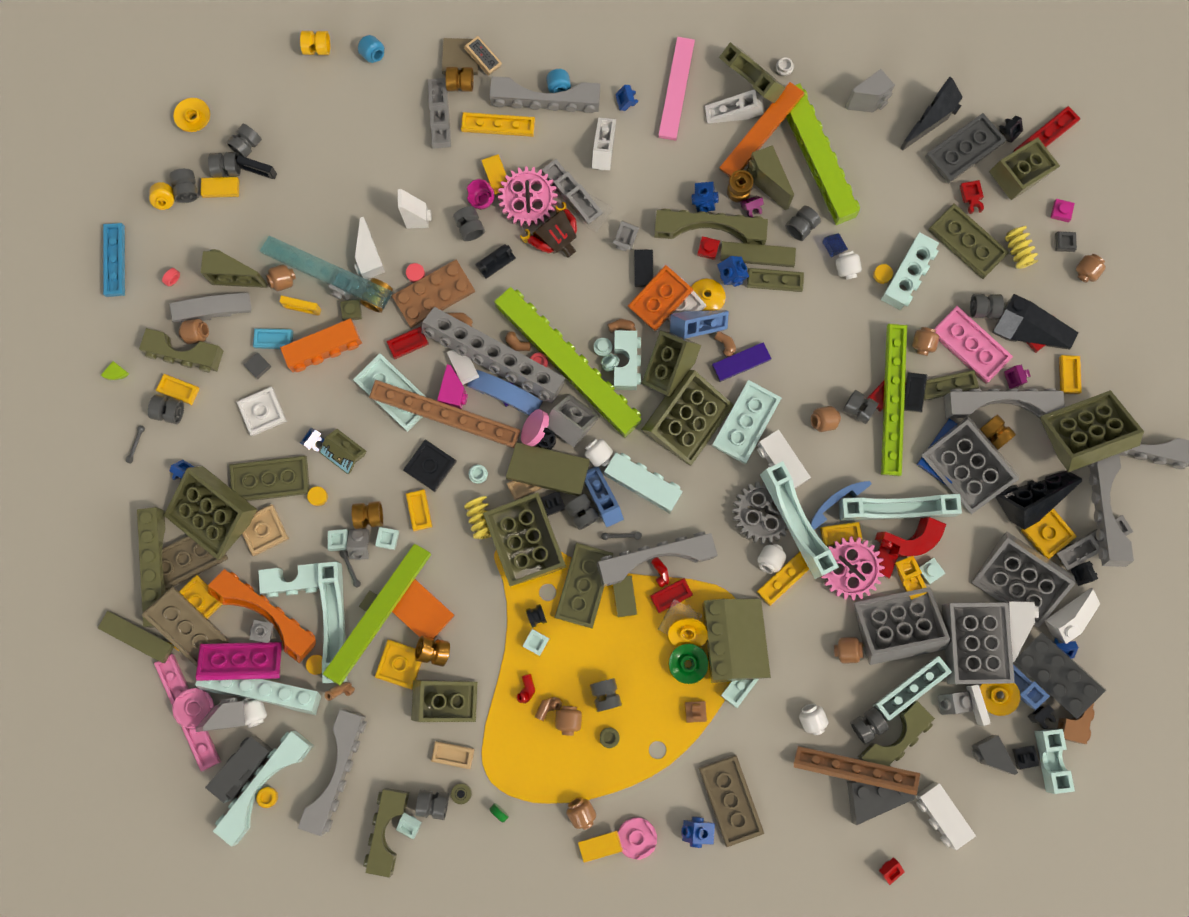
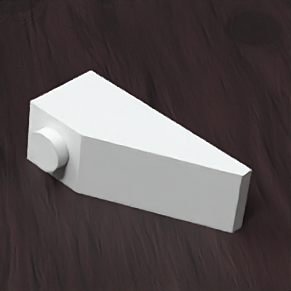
(736, 108)
(603, 144)
(413, 211)
(366, 254)
(1073, 617)
(1022, 619)

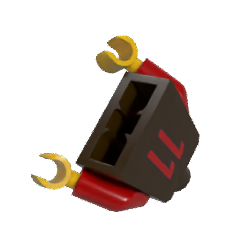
(555, 233)

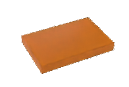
(660, 298)
(422, 611)

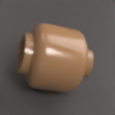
(1090, 268)
(280, 277)
(193, 331)
(925, 341)
(825, 419)
(849, 650)
(568, 720)
(581, 813)

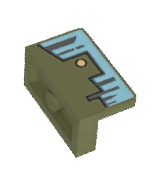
(342, 450)

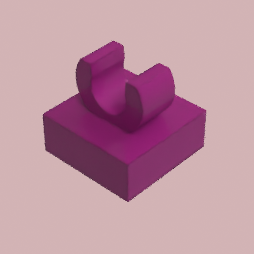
(752, 203)
(1016, 376)

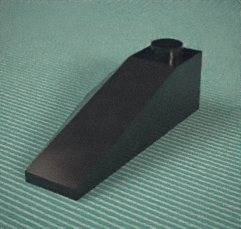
(941, 108)
(1031, 324)
(1033, 501)

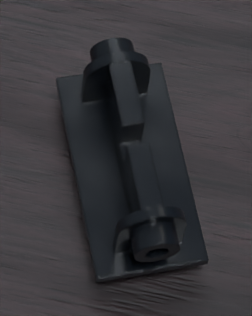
(495, 261)

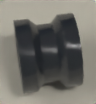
(549, 444)
(536, 615)

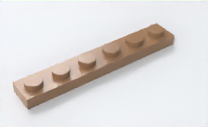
(857, 770)

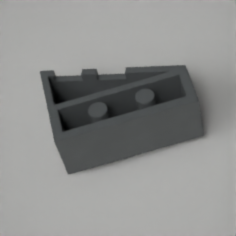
(239, 769)
(870, 801)

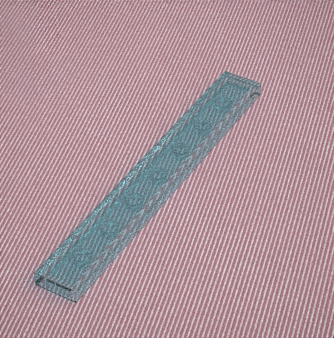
(326, 272)

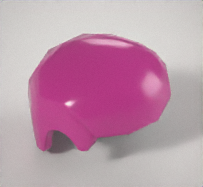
(480, 194)

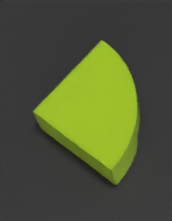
(114, 372)

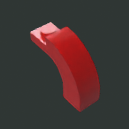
(925, 538)

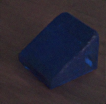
(834, 244)

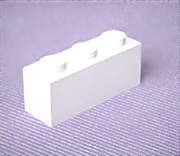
(776, 450)
(944, 816)

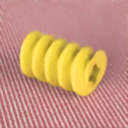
(1020, 247)
(476, 511)

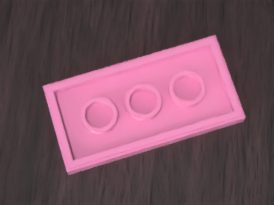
(972, 344)

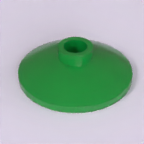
(696, 656)

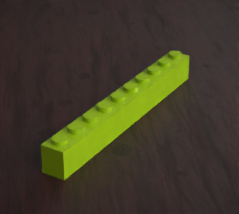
(568, 362)

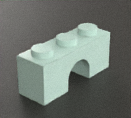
(627, 343)
(272, 581)
(1050, 748)

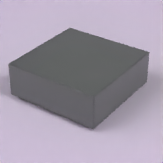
(1066, 241)
(257, 365)

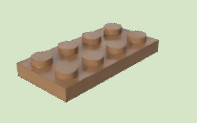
(436, 290)

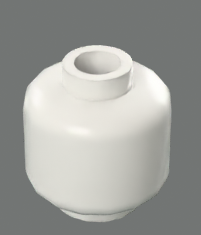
(848, 265)
(598, 452)
(771, 558)
(254, 712)
(813, 719)

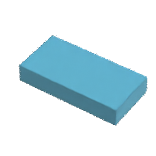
(272, 338)

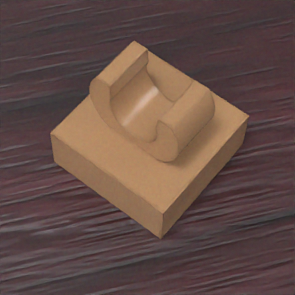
(695, 711)

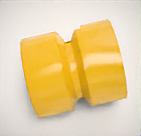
(315, 42)

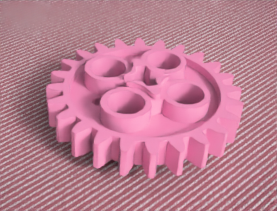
(512, 197)
(863, 555)

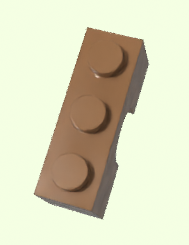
(1077, 729)

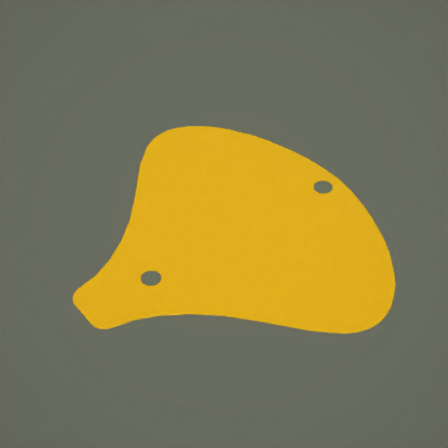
(530, 755)

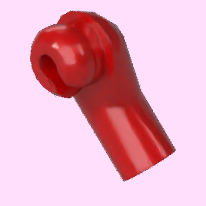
(662, 570)
(527, 691)

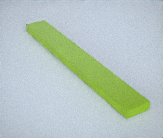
(894, 400)
(376, 615)

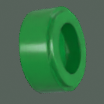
(499, 813)

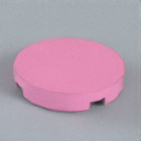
(533, 427)
(191, 707)
(637, 838)

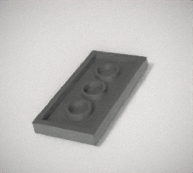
(965, 148)
(1060, 675)

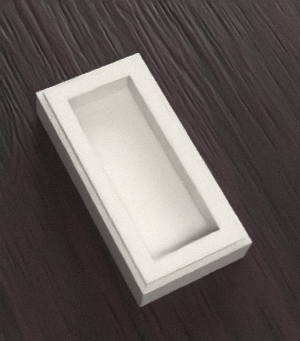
(463, 367)
(978, 705)

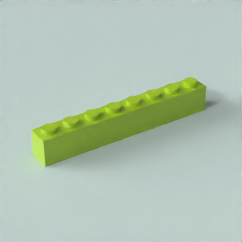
(822, 161)

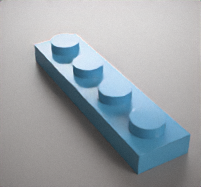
(113, 259)

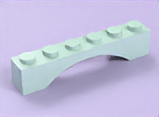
(782, 490)
(901, 508)
(331, 591)
(266, 691)
(237, 820)

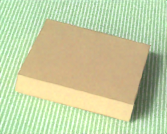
(264, 531)

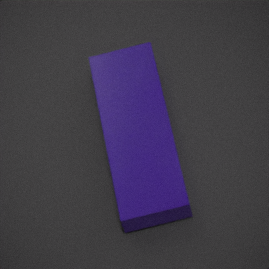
(741, 362)

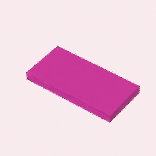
(239, 661)

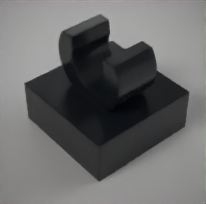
(1012, 128)
(553, 503)
(1084, 573)
(1040, 714)
(1025, 757)

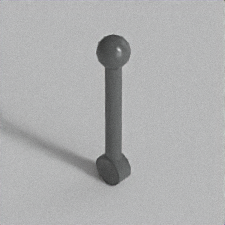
(140, 429)
(637, 536)
(344, 554)

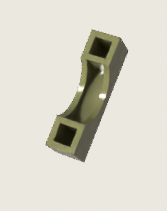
(749, 69)
(203, 355)
(914, 721)
(381, 858)

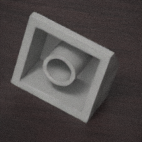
(871, 93)
(571, 420)
(223, 716)

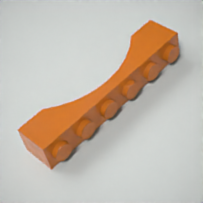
(231, 591)

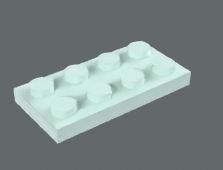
(384, 371)
(746, 422)

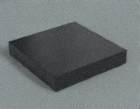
(430, 465)

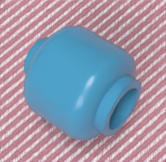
(371, 49)
(558, 81)

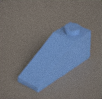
(696, 323)
(603, 497)

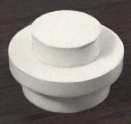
(784, 66)

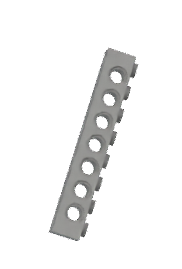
(490, 347)

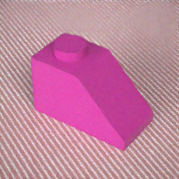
(452, 390)

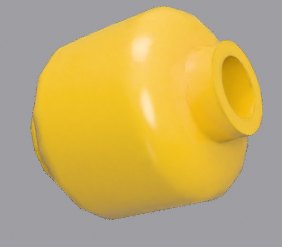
(161, 196)

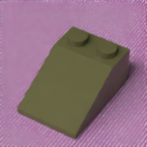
(1024, 168)
(770, 176)
(227, 271)
(670, 362)
(444, 701)

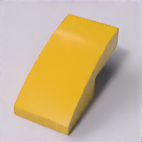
(494, 172)
(910, 576)

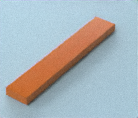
(762, 129)

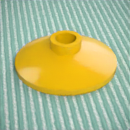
(189, 108)
(717, 292)
(687, 632)
(997, 705)

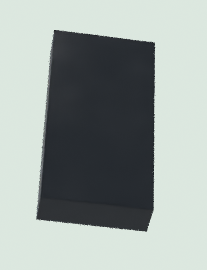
(256, 167)
(643, 267)
(915, 392)

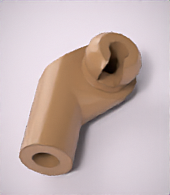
(548, 705)

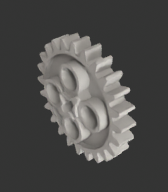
(759, 529)

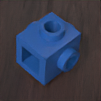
(705, 197)
(733, 271)
(698, 832)

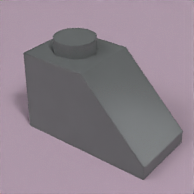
(994, 754)

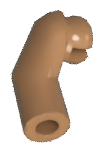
(462, 317)
(621, 324)
(515, 343)
(728, 343)
(337, 690)

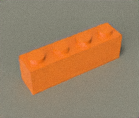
(321, 345)

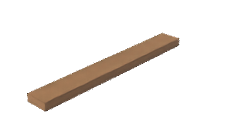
(444, 414)

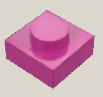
(1062, 210)

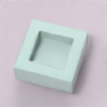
(387, 538)
(337, 540)
(931, 571)
(536, 642)
(408, 826)

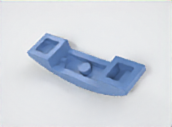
(505, 392)
(854, 490)
(1030, 691)

